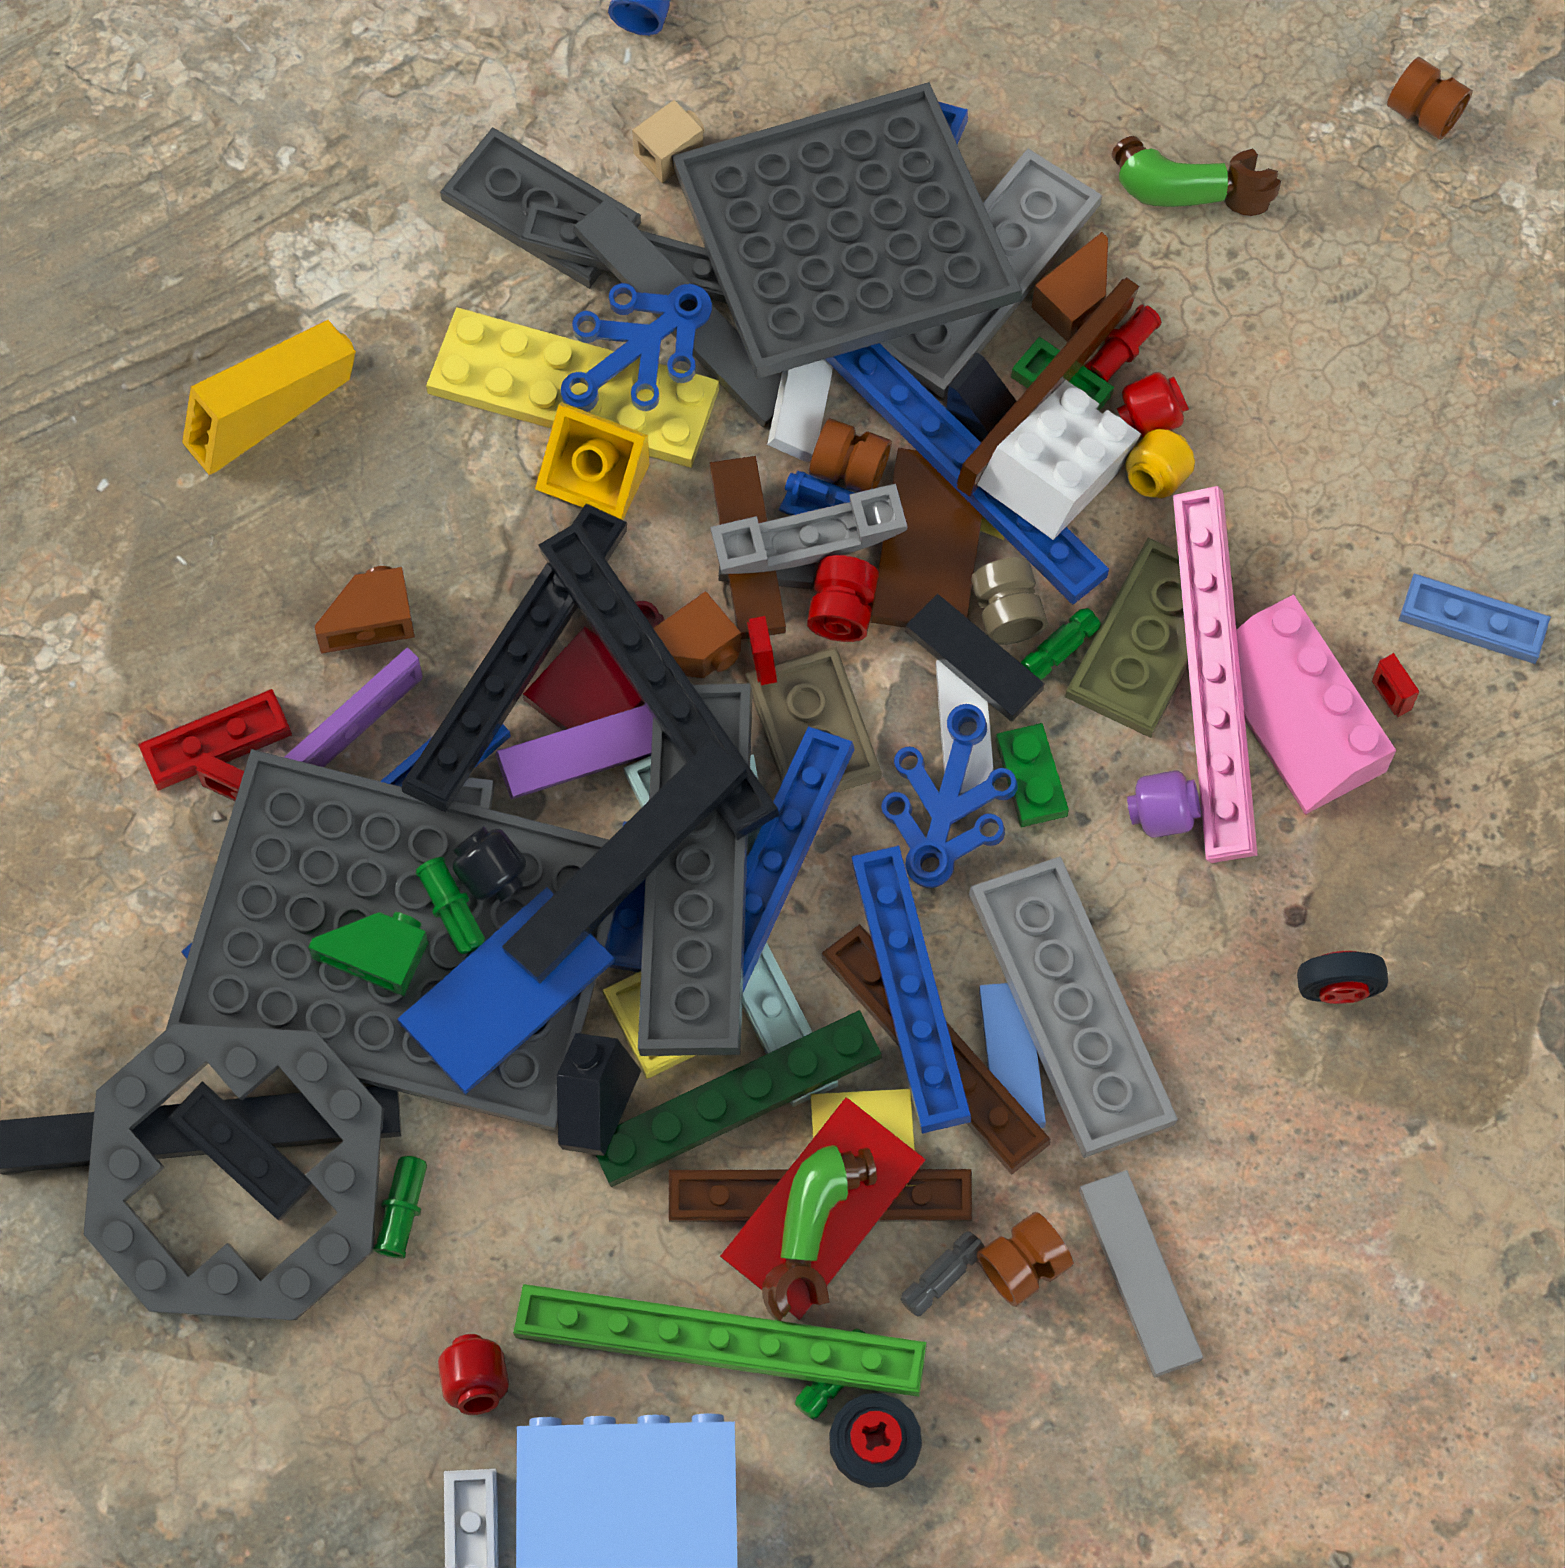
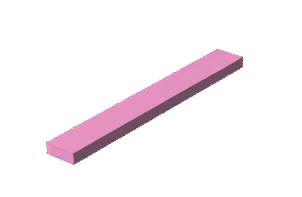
(1215, 675)

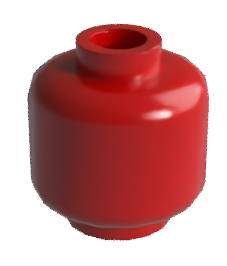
(1153, 404)
(473, 1374)

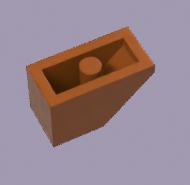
(1074, 288)
(367, 612)
(701, 637)

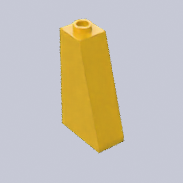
(264, 393)

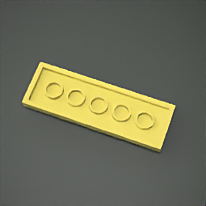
(522, 373)

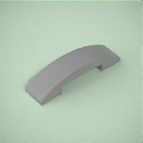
(809, 536)

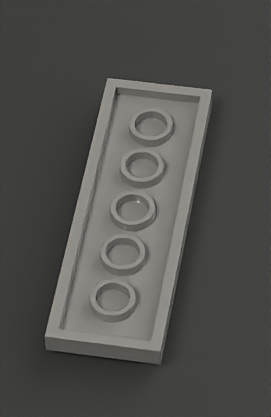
(1035, 218)
(1072, 1007)

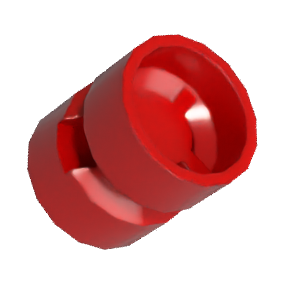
(842, 596)

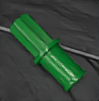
(450, 905)
(401, 1207)

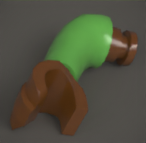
(1165, 183)
(814, 1191)

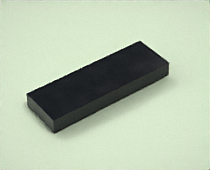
(974, 657)
(240, 1151)

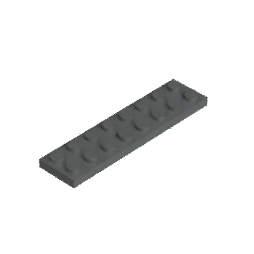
(696, 913)

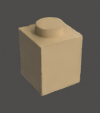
(664, 135)

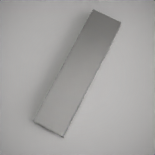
(1140, 1274)

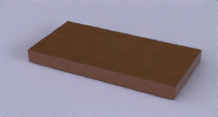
(933, 552)

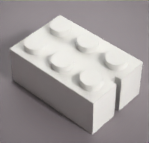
(1058, 459)

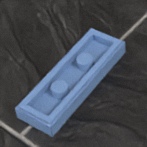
(1474, 618)
(1011, 1049)

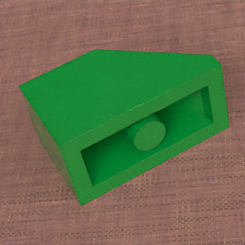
(375, 949)

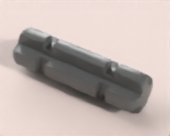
(942, 1274)

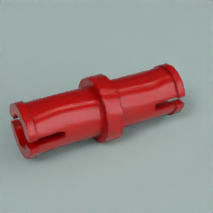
(1124, 343)

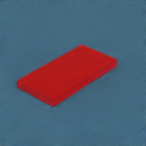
(759, 1242)

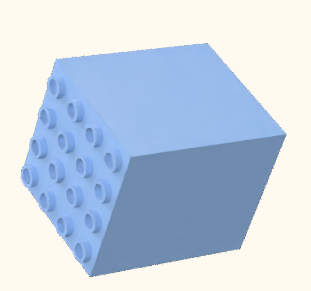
(626, 1493)

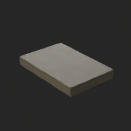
(816, 695)

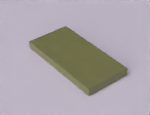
(1138, 647)

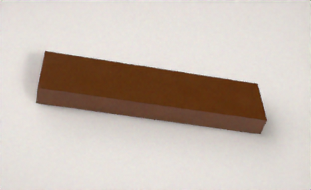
(740, 497)

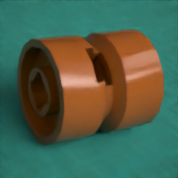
(1430, 98)
(849, 456)
(1025, 1259)

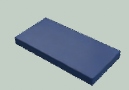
(494, 1005)

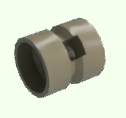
(1009, 600)

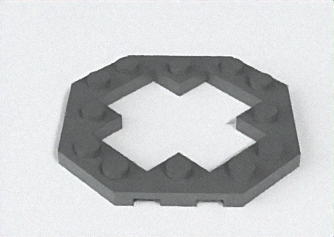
(125, 1164)

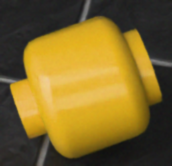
(1159, 464)

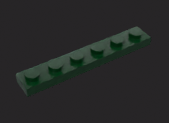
(739, 1097)

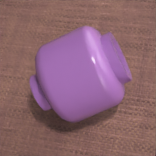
(1164, 804)

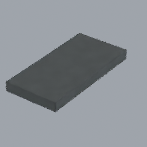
(503, 180)

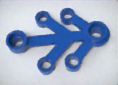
(641, 342)
(946, 805)

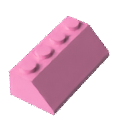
(1306, 708)

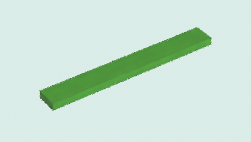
(721, 1340)

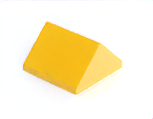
(593, 461)

